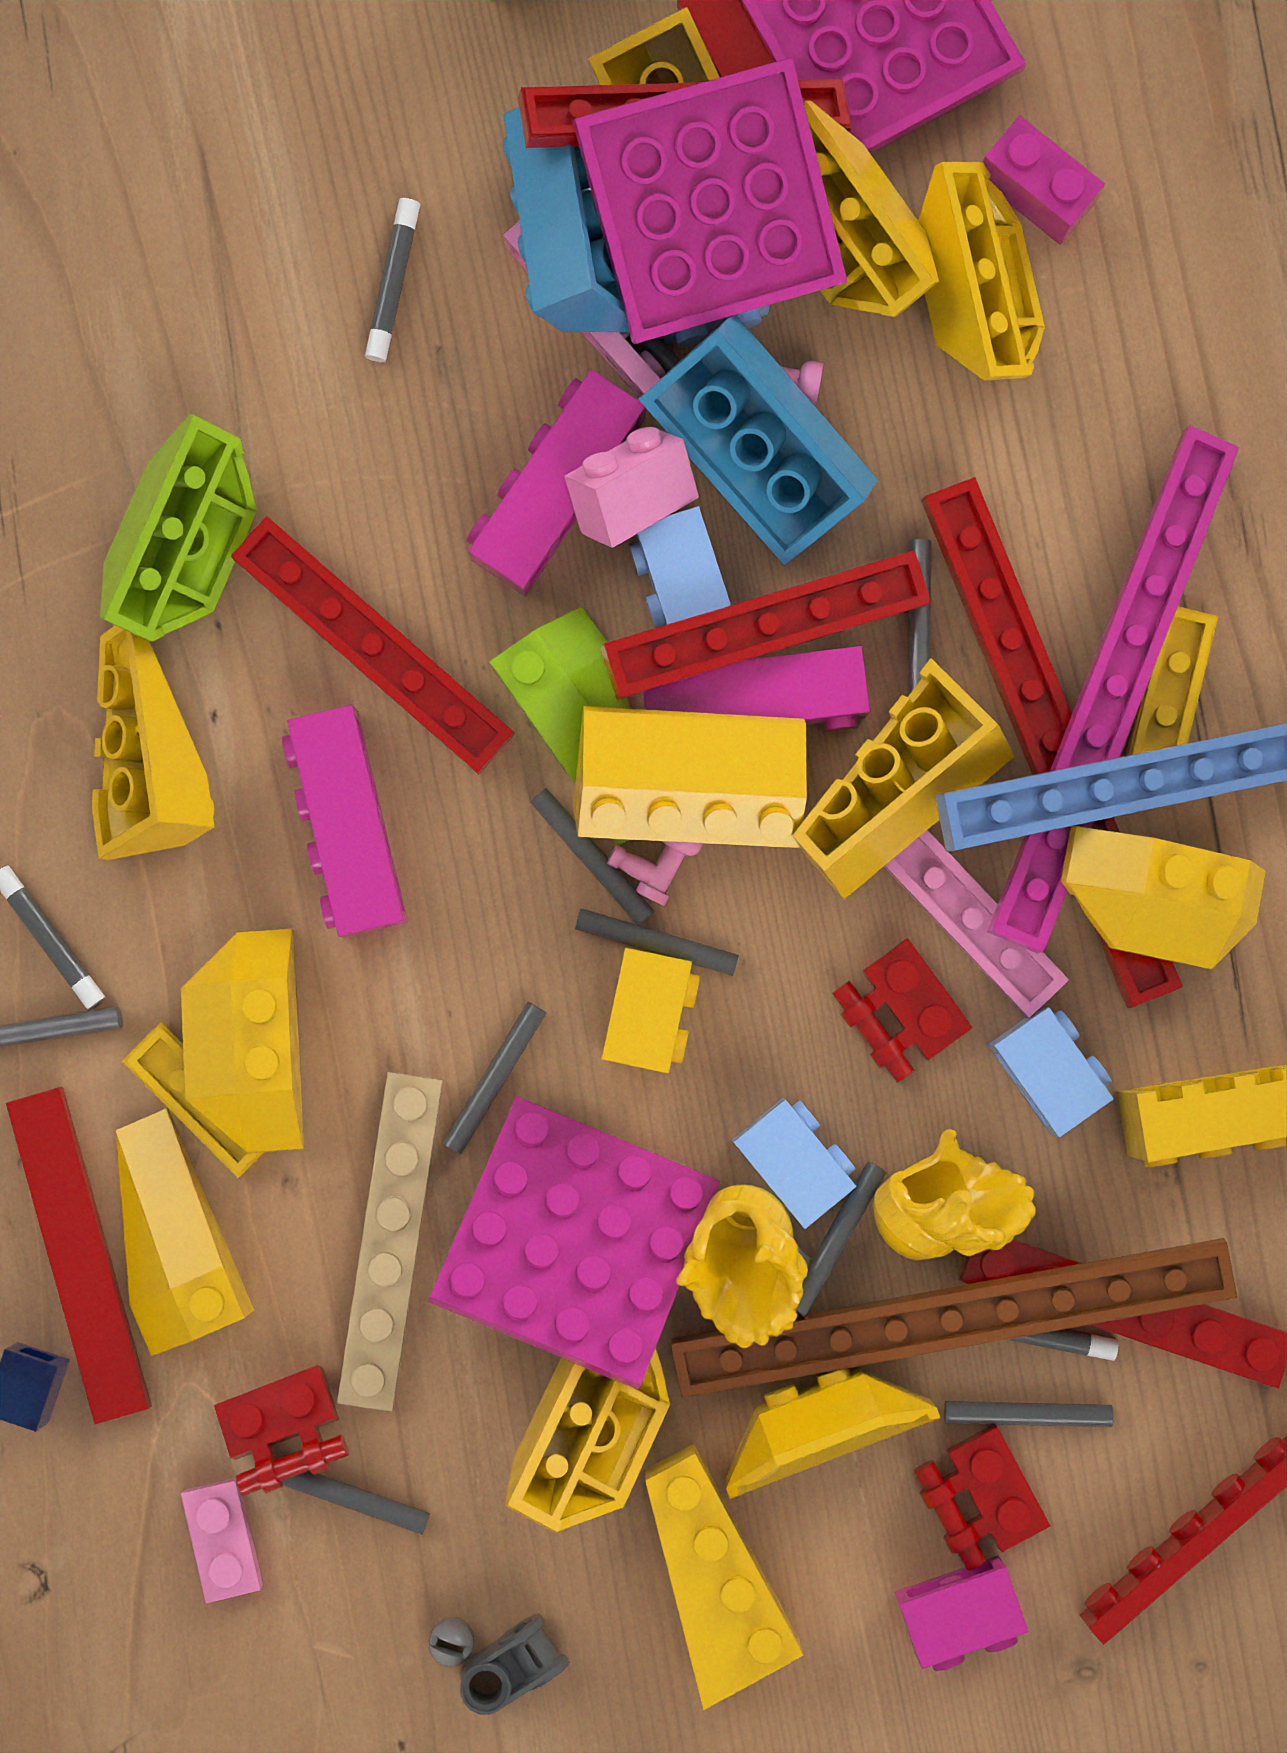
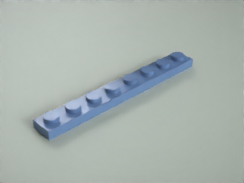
(1112, 787)

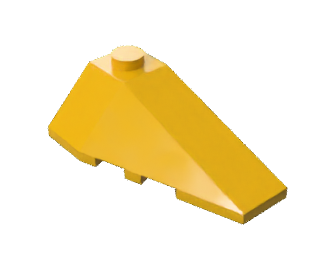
(152, 775)

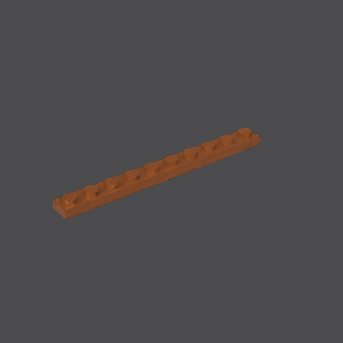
(962, 1317)

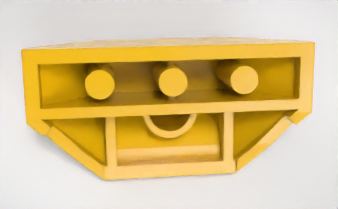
(876, 232)
(986, 293)
(1162, 895)
(246, 1042)
(821, 1424)
(585, 1445)

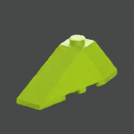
(556, 675)

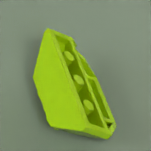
(179, 533)

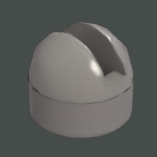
(454, 1632)

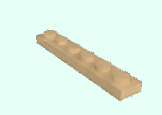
(390, 1241)

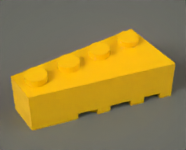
(888, 798)
(1205, 1115)
(721, 1593)

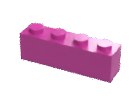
(536, 502)
(808, 686)
(346, 822)

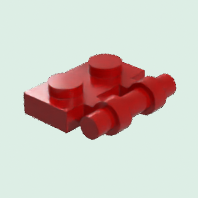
(915, 999)
(276, 1414)
(997, 1489)

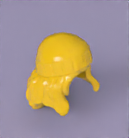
(952, 1204)
(745, 1266)

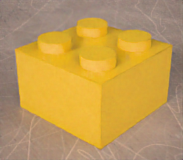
(649, 1010)

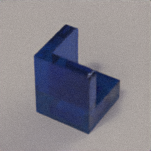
(29, 1385)

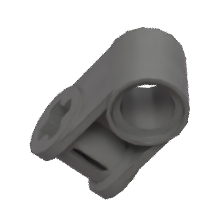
(514, 1665)

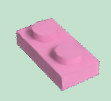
(222, 1540)

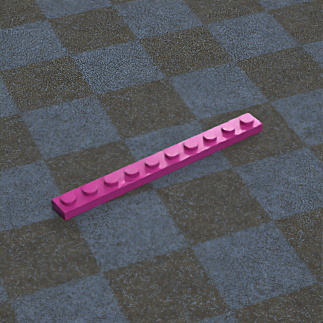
(1120, 669)

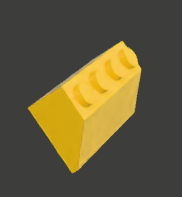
(690, 777)

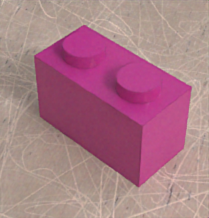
(1041, 179)
(962, 1614)

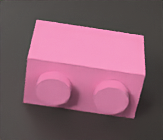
(631, 486)

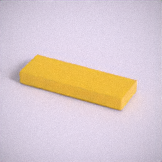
(1175, 684)
(160, 1066)

